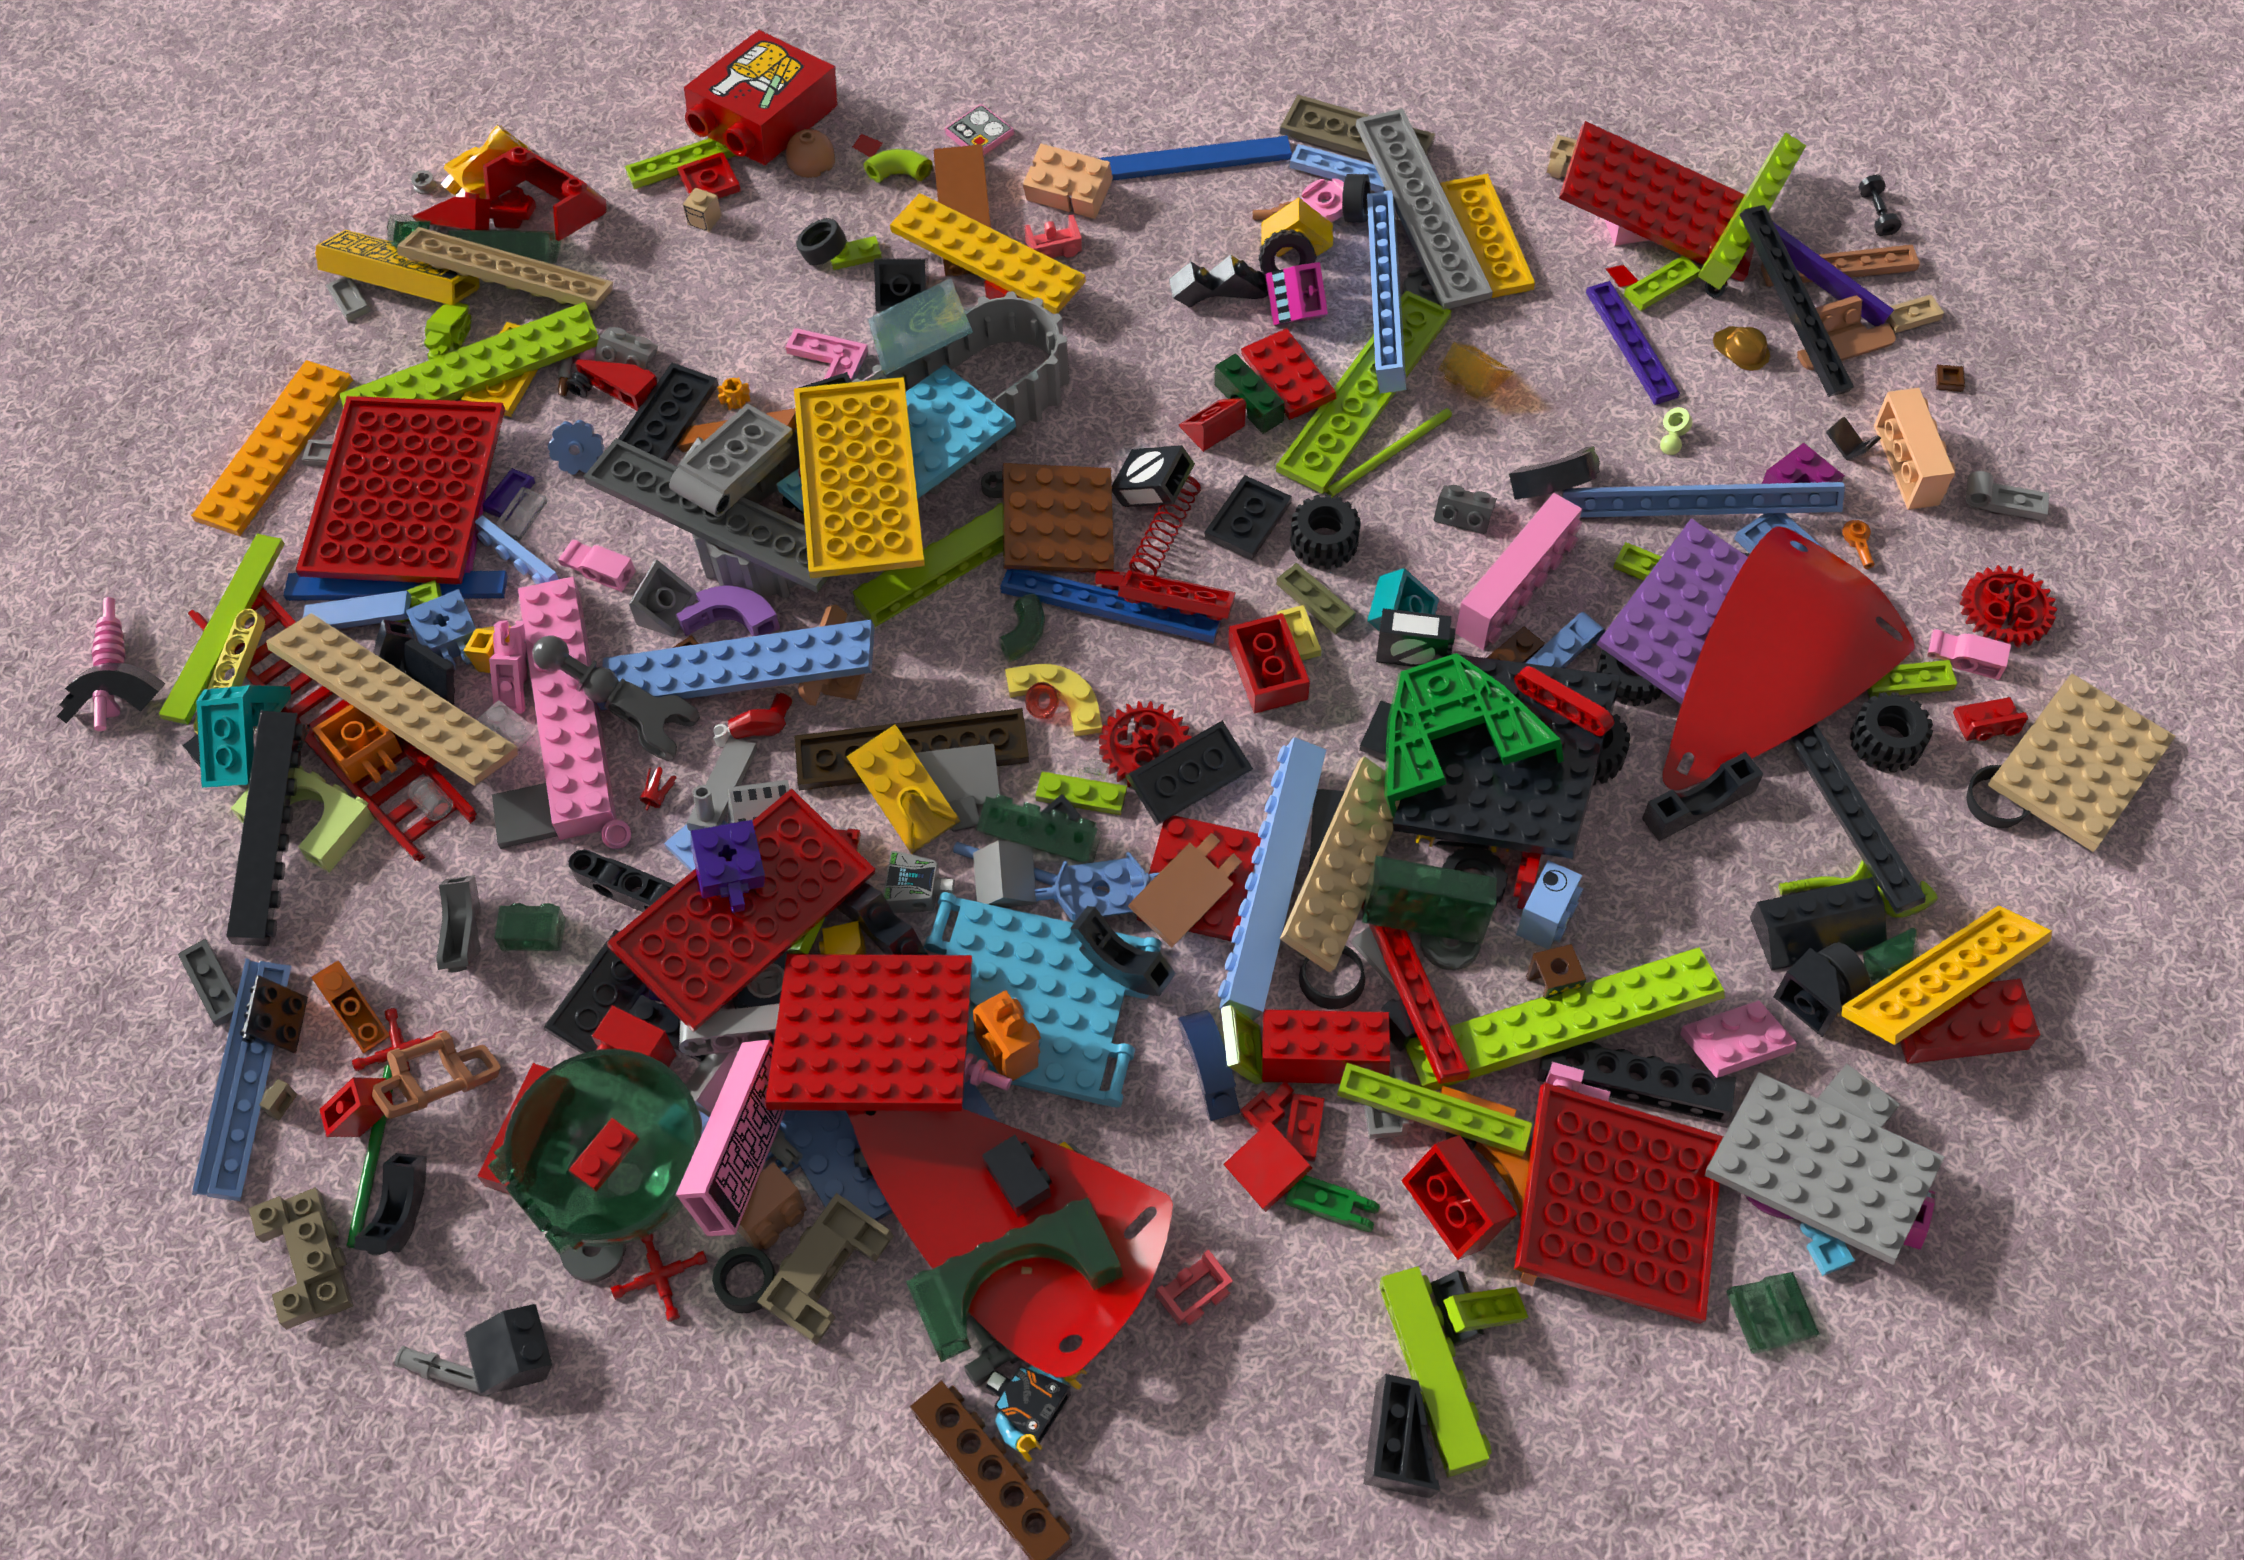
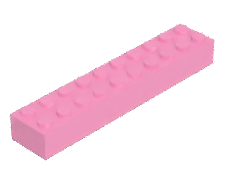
(567, 718)

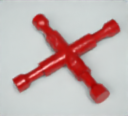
(396, 1041)
(659, 1276)

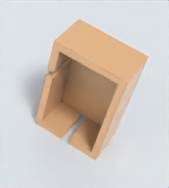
(1064, 173)

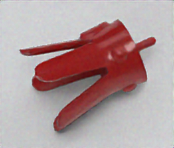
(651, 795)

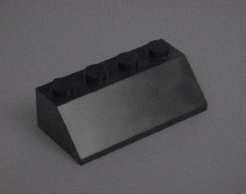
(1817, 918)

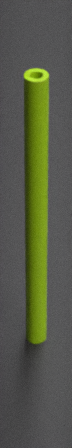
(1389, 452)

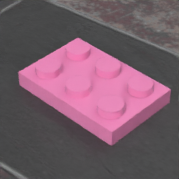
(1738, 1039)

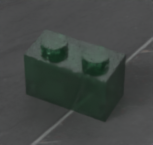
(530, 927)

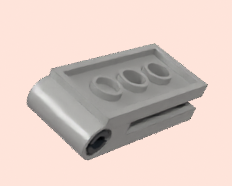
(732, 460)

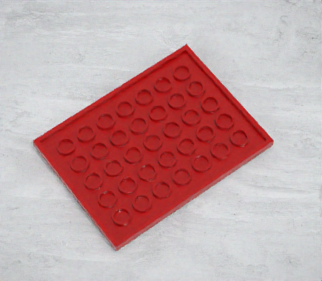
(401, 490)

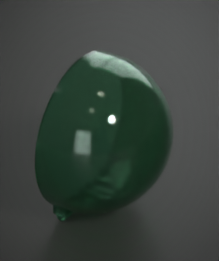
(561, 1119)

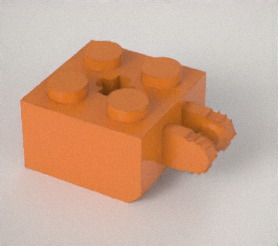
(358, 744)
(1006, 1035)

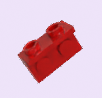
(1989, 719)

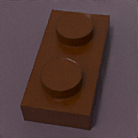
(1518, 647)

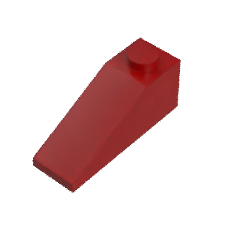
(460, 212)
(621, 381)

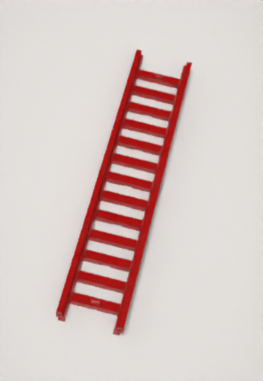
(388, 821)

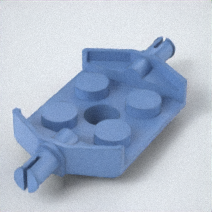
(1076, 883)

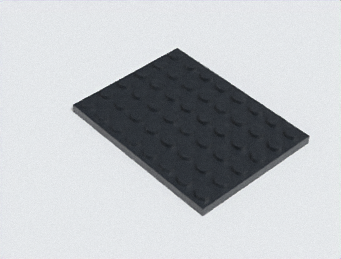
(1522, 804)

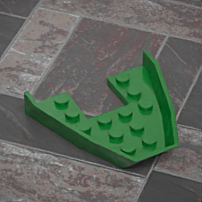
(1444, 700)

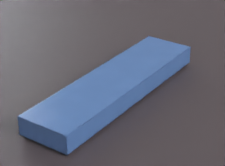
(362, 610)

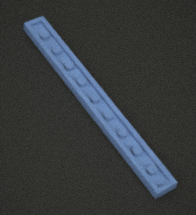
(1708, 499)

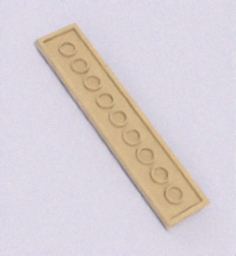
(393, 699)

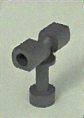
(991, 1354)

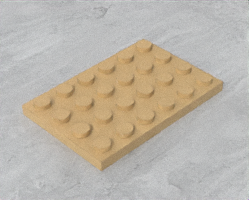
(2082, 762)

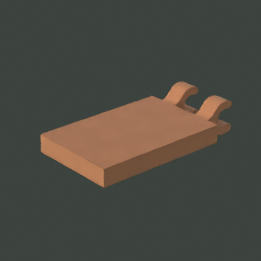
(1184, 891)

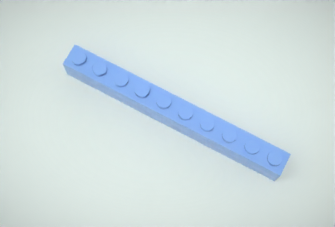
(1386, 292)
(1272, 879)

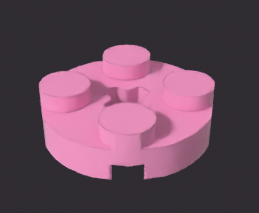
(1328, 190)

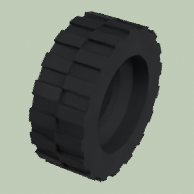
(1283, 239)
(1483, 861)

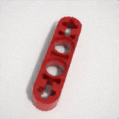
(1564, 701)

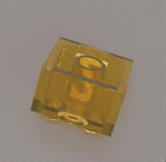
(1473, 370)

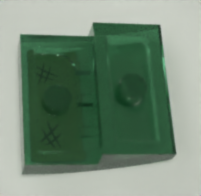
(1772, 1312)

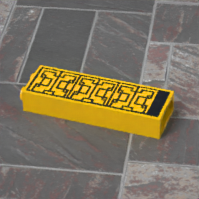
(377, 263)

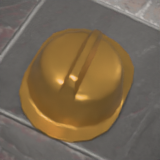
(1743, 346)

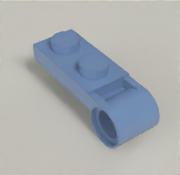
(1569, 642)

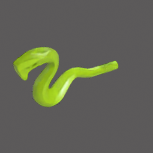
(1861, 873)

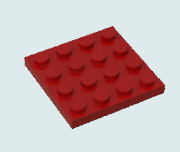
(1177, 833)

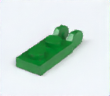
(1331, 1202)

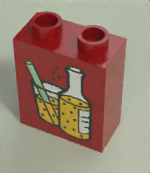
(760, 97)

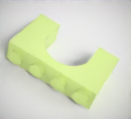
(340, 824)

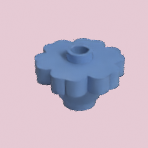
(565, 450)

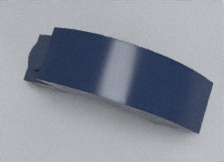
(1210, 1061)

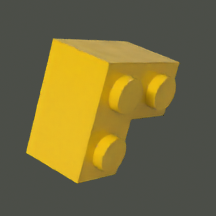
(1302, 219)

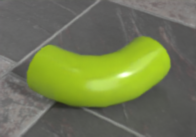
(898, 162)

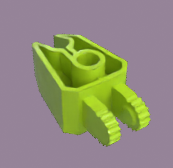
(447, 329)

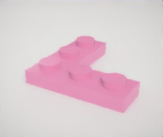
(840, 353)

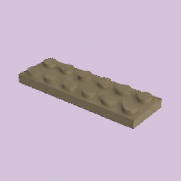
(1333, 127)

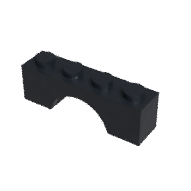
(1725, 786)

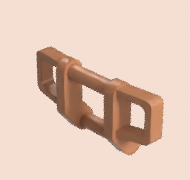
(452, 1062)

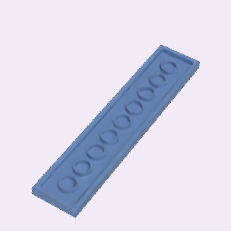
(750, 661)

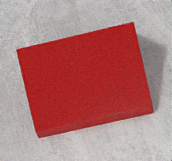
(1215, 422)

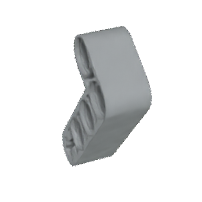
(729, 1029)

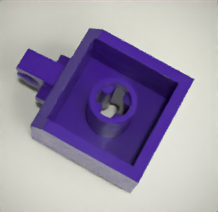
(722, 877)

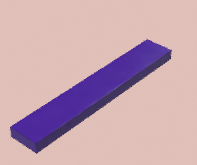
(1833, 279)
(1632, 343)

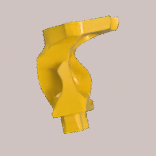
(467, 168)

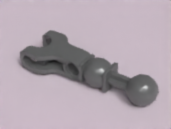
(622, 698)

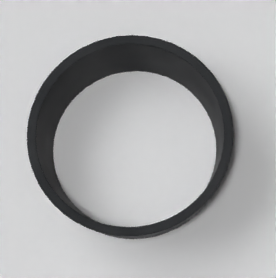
(1984, 774)
(1328, 1001)

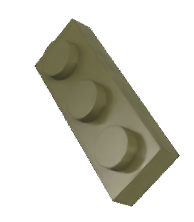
(1316, 598)

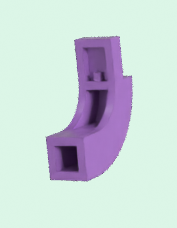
(729, 604)

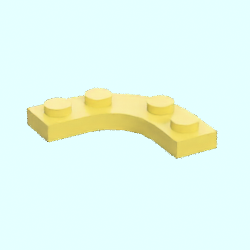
(1074, 692)

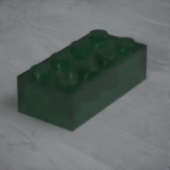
(1429, 900)

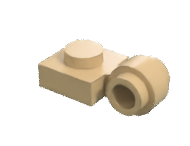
(1561, 156)

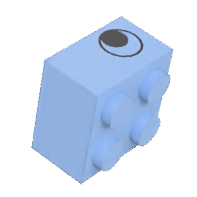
(1550, 905)

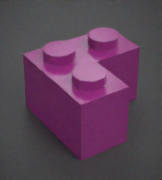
(1802, 466)

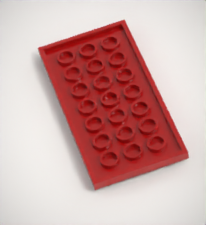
(1650, 195)
(704, 954)

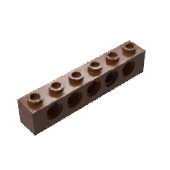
(930, 1412)

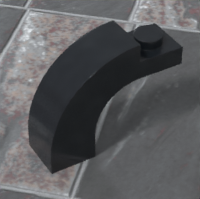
(1555, 475)
(391, 642)
(118, 679)
(1125, 964)
(399, 1205)

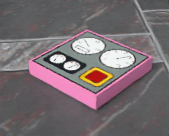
(985, 129)

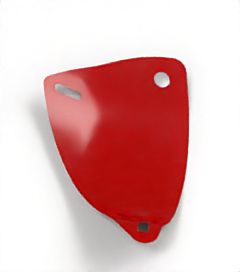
(1782, 655)
(950, 1204)

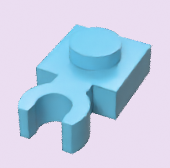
(1827, 1251)

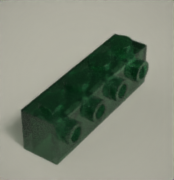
(1040, 830)

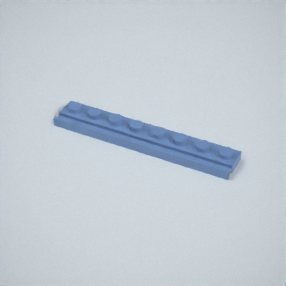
(237, 1097)

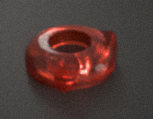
(1032, 699)

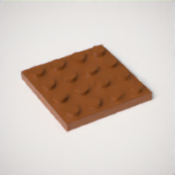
(1057, 518)

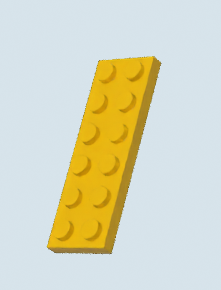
(1489, 234)

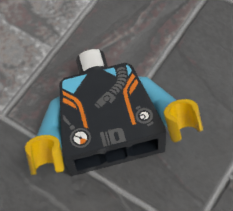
(1029, 1405)

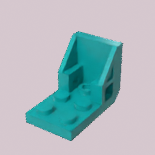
(226, 730)

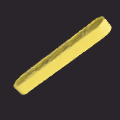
(241, 661)

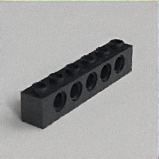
(1650, 1091)

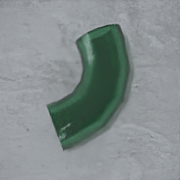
(1028, 629)

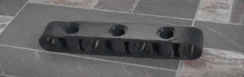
(617, 880)

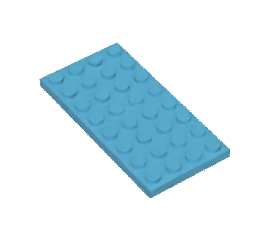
(947, 429)

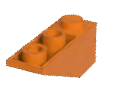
(350, 1006)

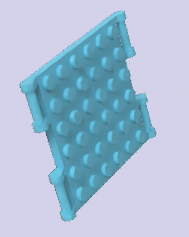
(1055, 984)

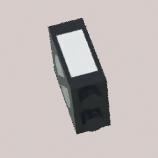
(1152, 476)
(1413, 638)

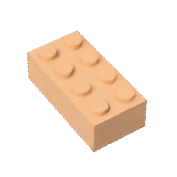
(1914, 448)

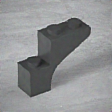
(459, 933)

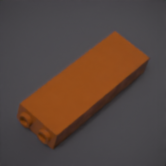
(962, 187)

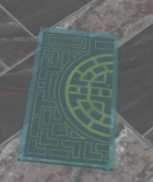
(919, 326)

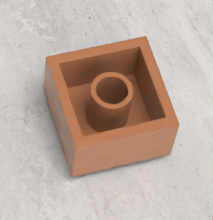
(771, 1208)

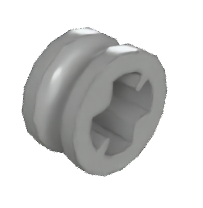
(421, 176)

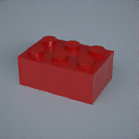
(1268, 663)
(1459, 1197)

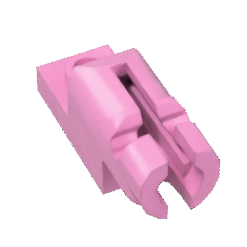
(509, 665)

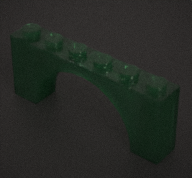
(1066, 1236)

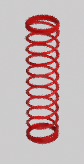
(1196, 484)

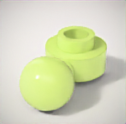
(1671, 443)

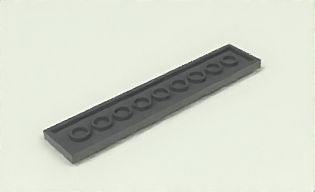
(743, 529)

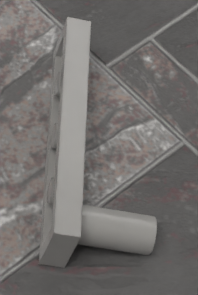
(729, 771)

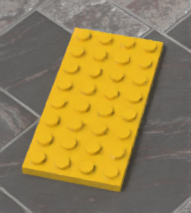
(857, 478)

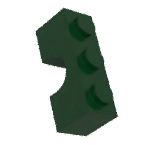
(1263, 405)

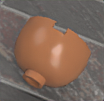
(810, 153)

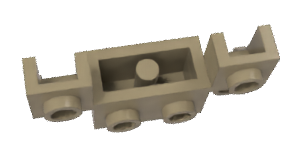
(313, 1254)
(817, 1261)

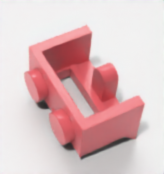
(1055, 243)
(1186, 1279)

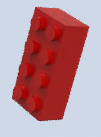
(1984, 1023)
(1319, 1044)

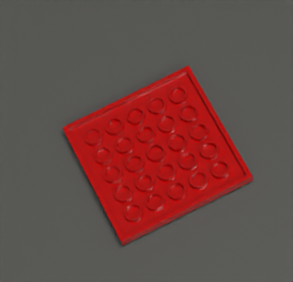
(871, 1033)
(1619, 1204)

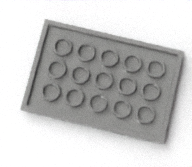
(1825, 1167)

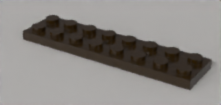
(823, 758)

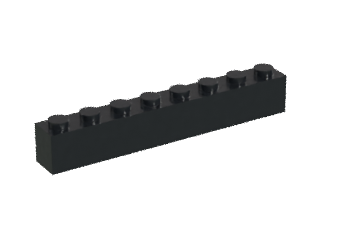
(265, 829)

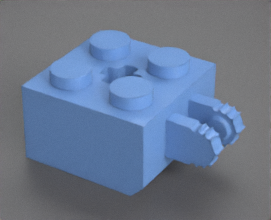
(444, 625)

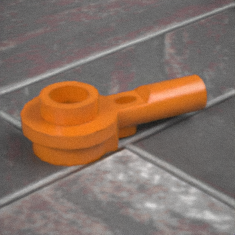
(1857, 534)

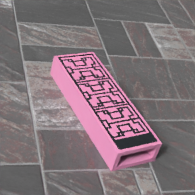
(732, 1145)

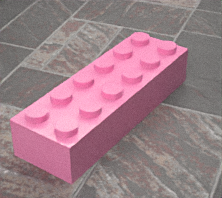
(1519, 571)

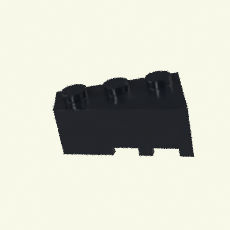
(1398, 1440)

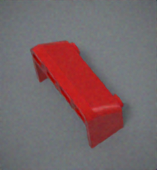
(578, 202)

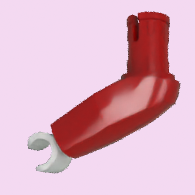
(755, 722)

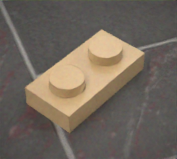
(1914, 313)

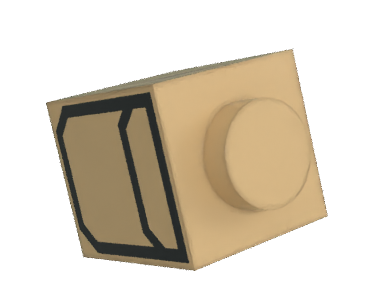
(702, 209)

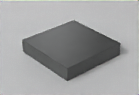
(522, 816)

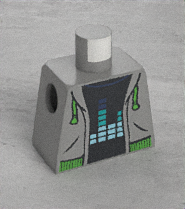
(914, 883)

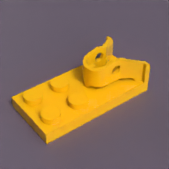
(903, 789)

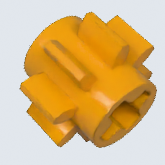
(734, 393)

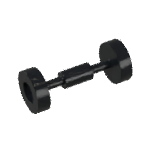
(1872, 187)

